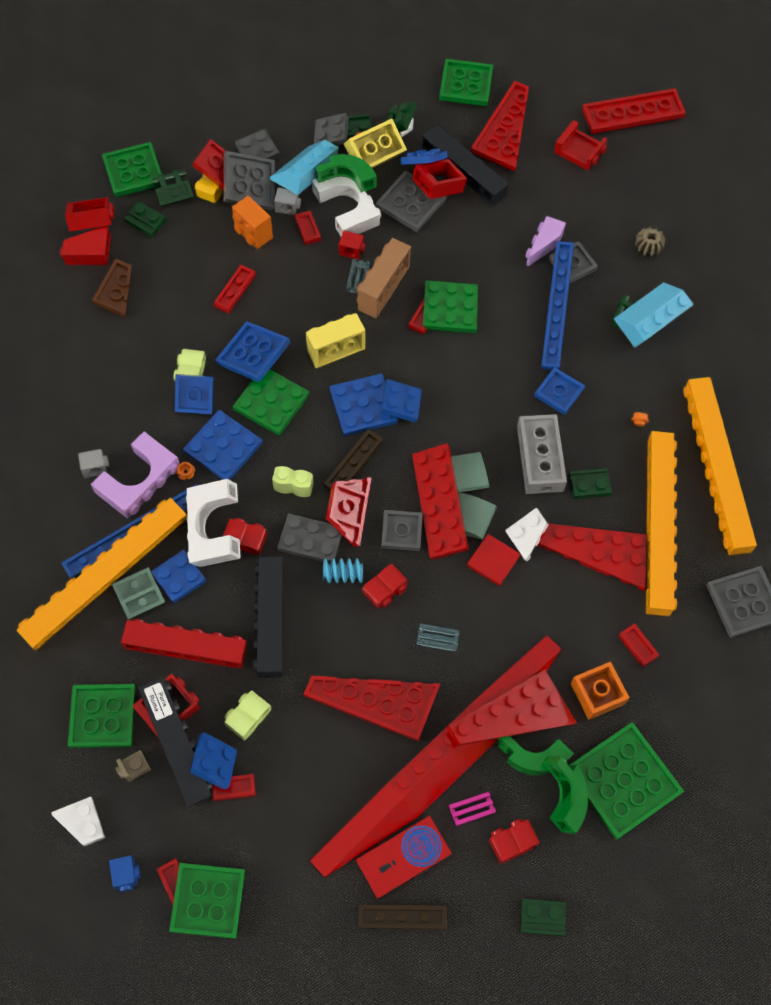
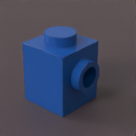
(124, 873)

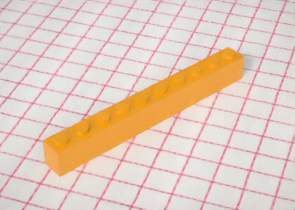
(719, 467)
(660, 524)
(102, 574)

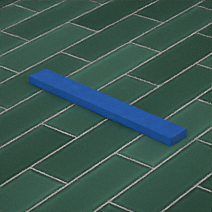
(557, 306)
(88, 556)

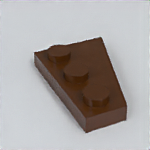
(114, 288)

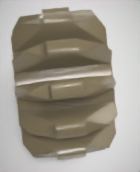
(650, 241)

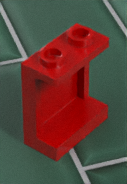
(579, 147)

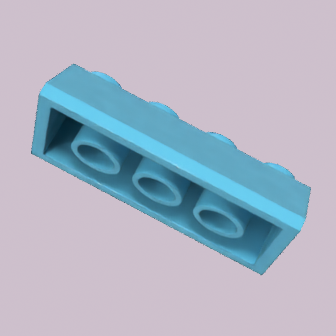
(301, 169)
(652, 312)

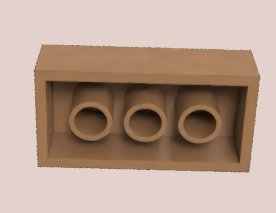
(383, 277)

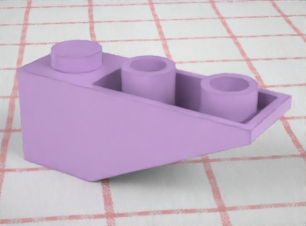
(549, 233)

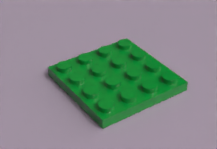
(626, 780)

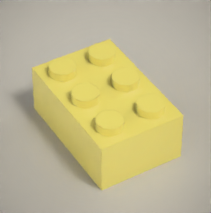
(377, 144)
(335, 340)

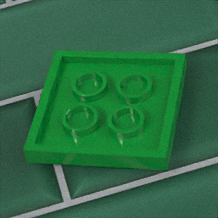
(466, 82)
(132, 169)
(450, 306)
(271, 401)
(102, 716)
(207, 901)

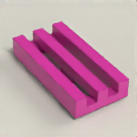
(452, 807)

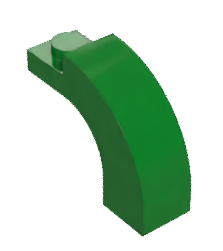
(350, 167)
(530, 762)
(573, 794)

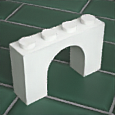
(358, 220)
(200, 503)

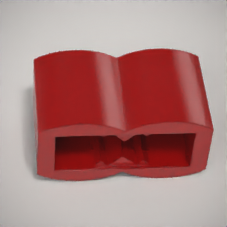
(250, 536)
(385, 586)
(513, 841)

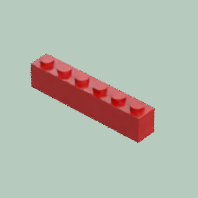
(184, 644)

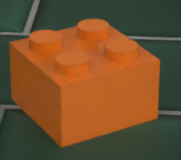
(252, 222)
(599, 690)

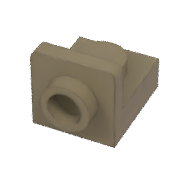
(132, 766)

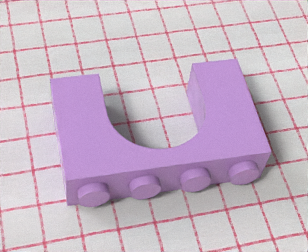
(130, 498)

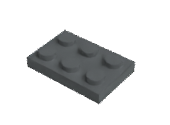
(309, 538)

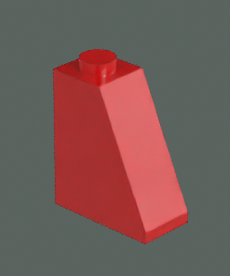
(87, 248)

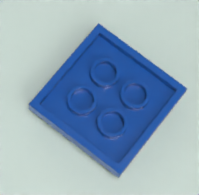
(252, 351)
(360, 404)
(222, 446)

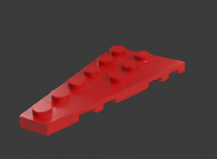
(503, 131)
(601, 550)
(386, 703)
(522, 710)

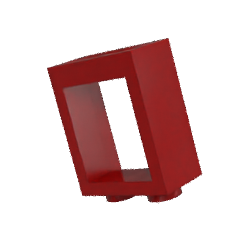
(424, 174)
(89, 214)
(180, 685)

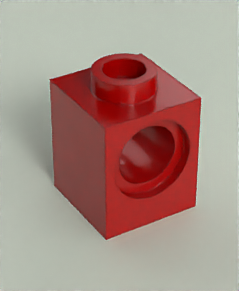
(351, 245)

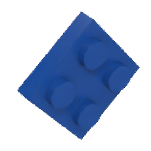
(424, 156)
(559, 391)
(194, 393)
(401, 400)
(178, 576)
(213, 761)

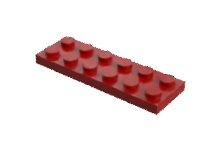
(633, 111)
(440, 502)

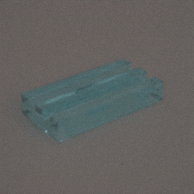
(360, 264)
(440, 645)

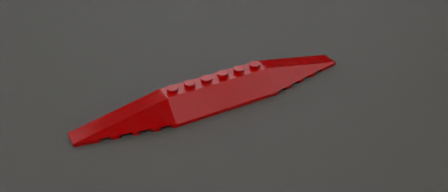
(425, 775)

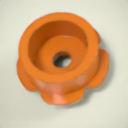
(640, 419)
(185, 466)

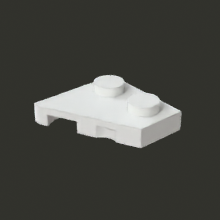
(527, 532)
(81, 821)

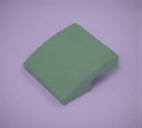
(470, 472)
(476, 515)
(138, 593)

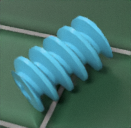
(342, 570)

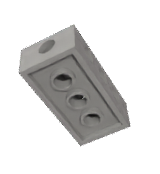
(541, 454)

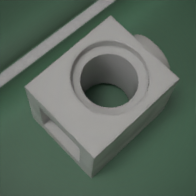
(286, 201)
(93, 463)

